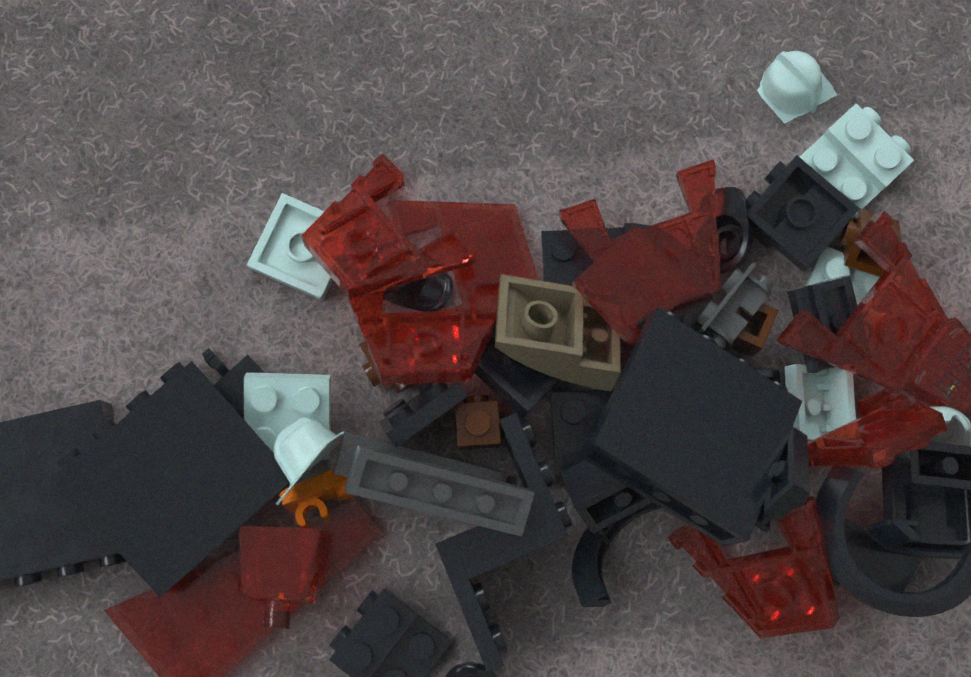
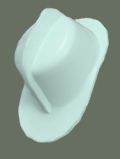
(794, 85)
(302, 448)

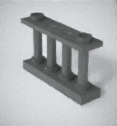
(432, 484)

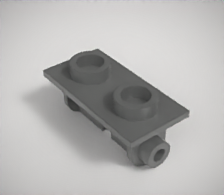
(744, 293)

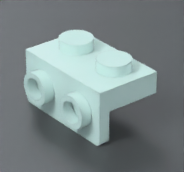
(825, 398)

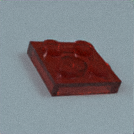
(632, 282)

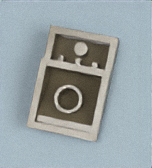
(556, 332)

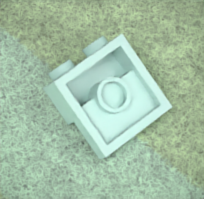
(858, 155)

